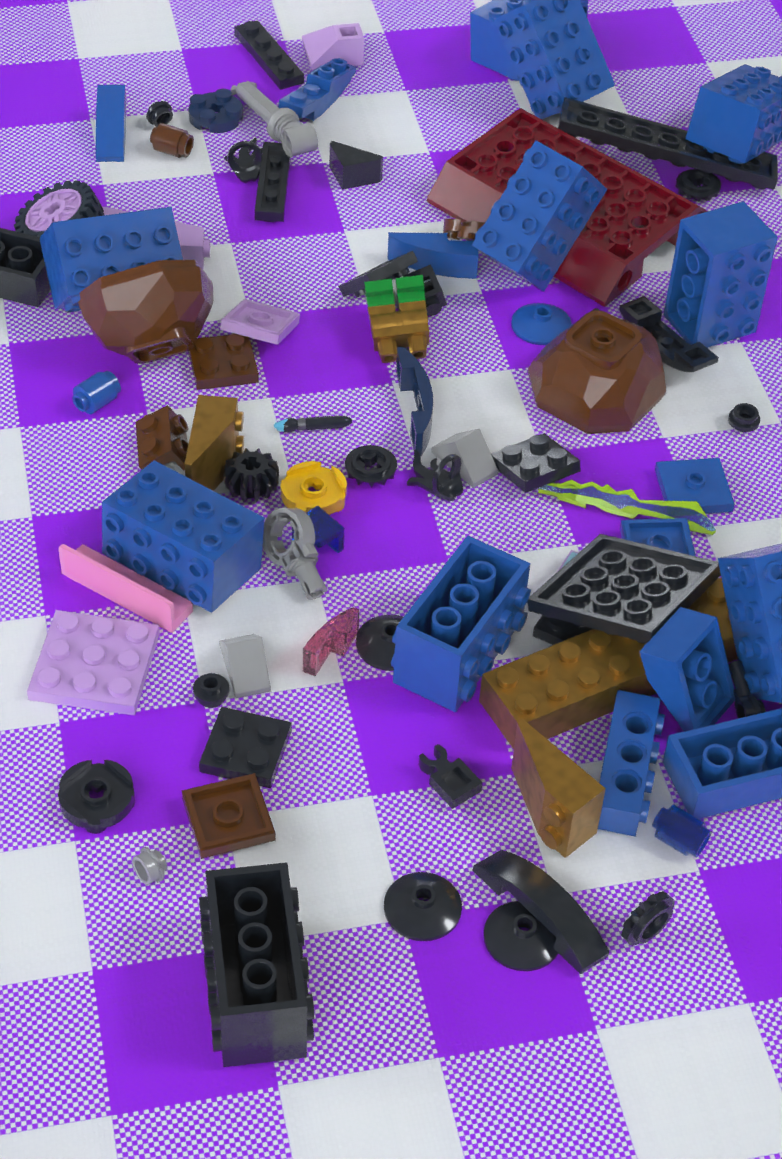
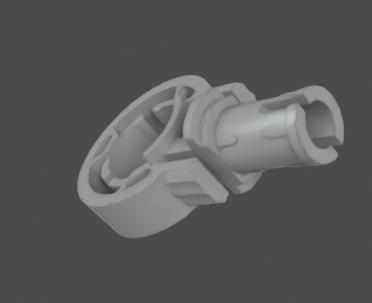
(301, 554)

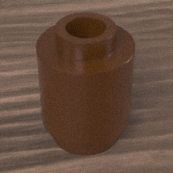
(171, 140)

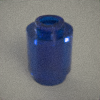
(681, 831)

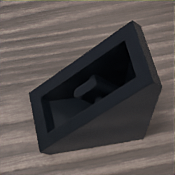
(354, 166)

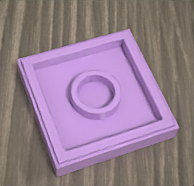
(260, 321)

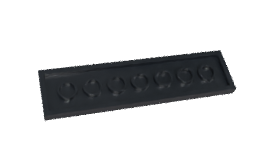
(661, 142)

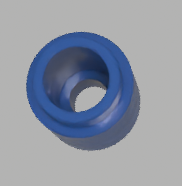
(96, 392)

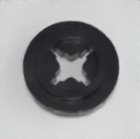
(688, 183)
(366, 457)
(648, 919)

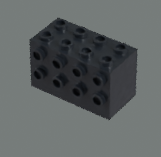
(255, 965)

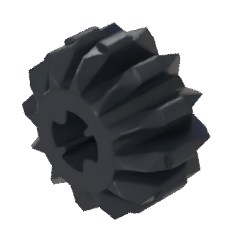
(251, 475)

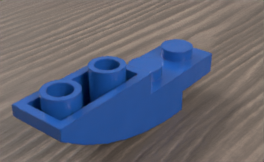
(321, 89)

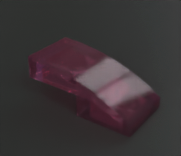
(332, 637)

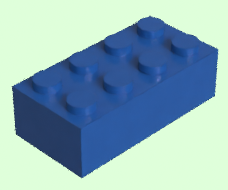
(727, 764)

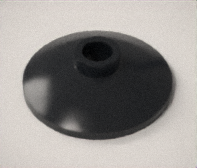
(375, 641)
(418, 918)
(515, 947)

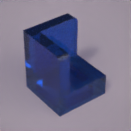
(326, 529)

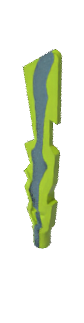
(627, 504)

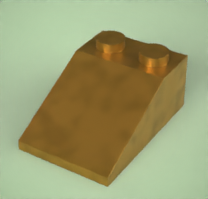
(213, 439)
(557, 791)

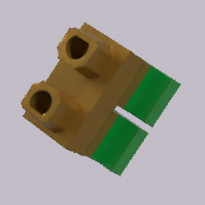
(402, 327)

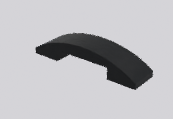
(672, 348)
(550, 903)

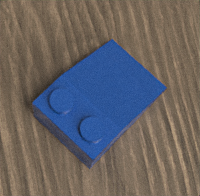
(690, 669)

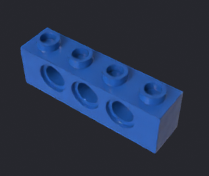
(627, 762)

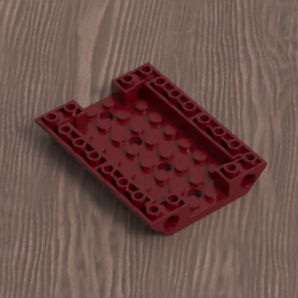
(610, 246)

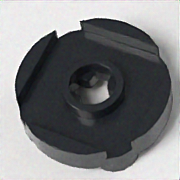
(101, 812)

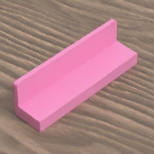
(124, 587)

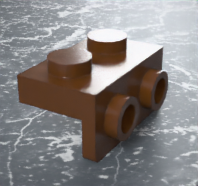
(162, 438)

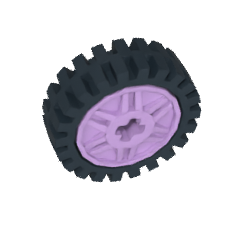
(57, 204)

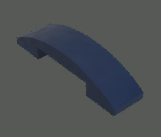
(413, 378)

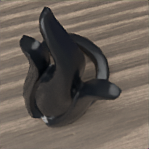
(246, 166)
(436, 479)

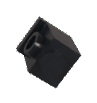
(433, 293)

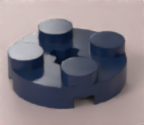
(204, 108)

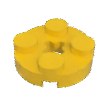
(330, 483)

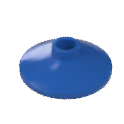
(539, 322)

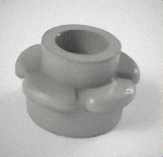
(149, 865)

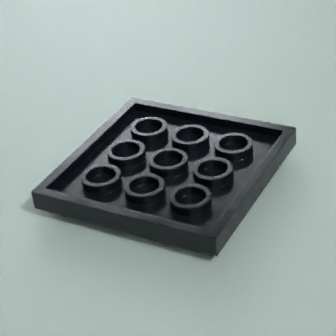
(624, 587)

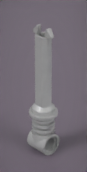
(282, 123)

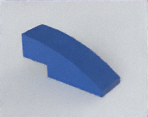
(110, 123)
(446, 256)

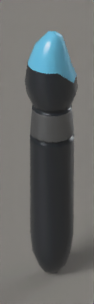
(312, 423)

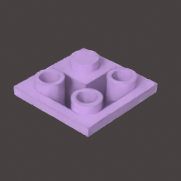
(335, 41)

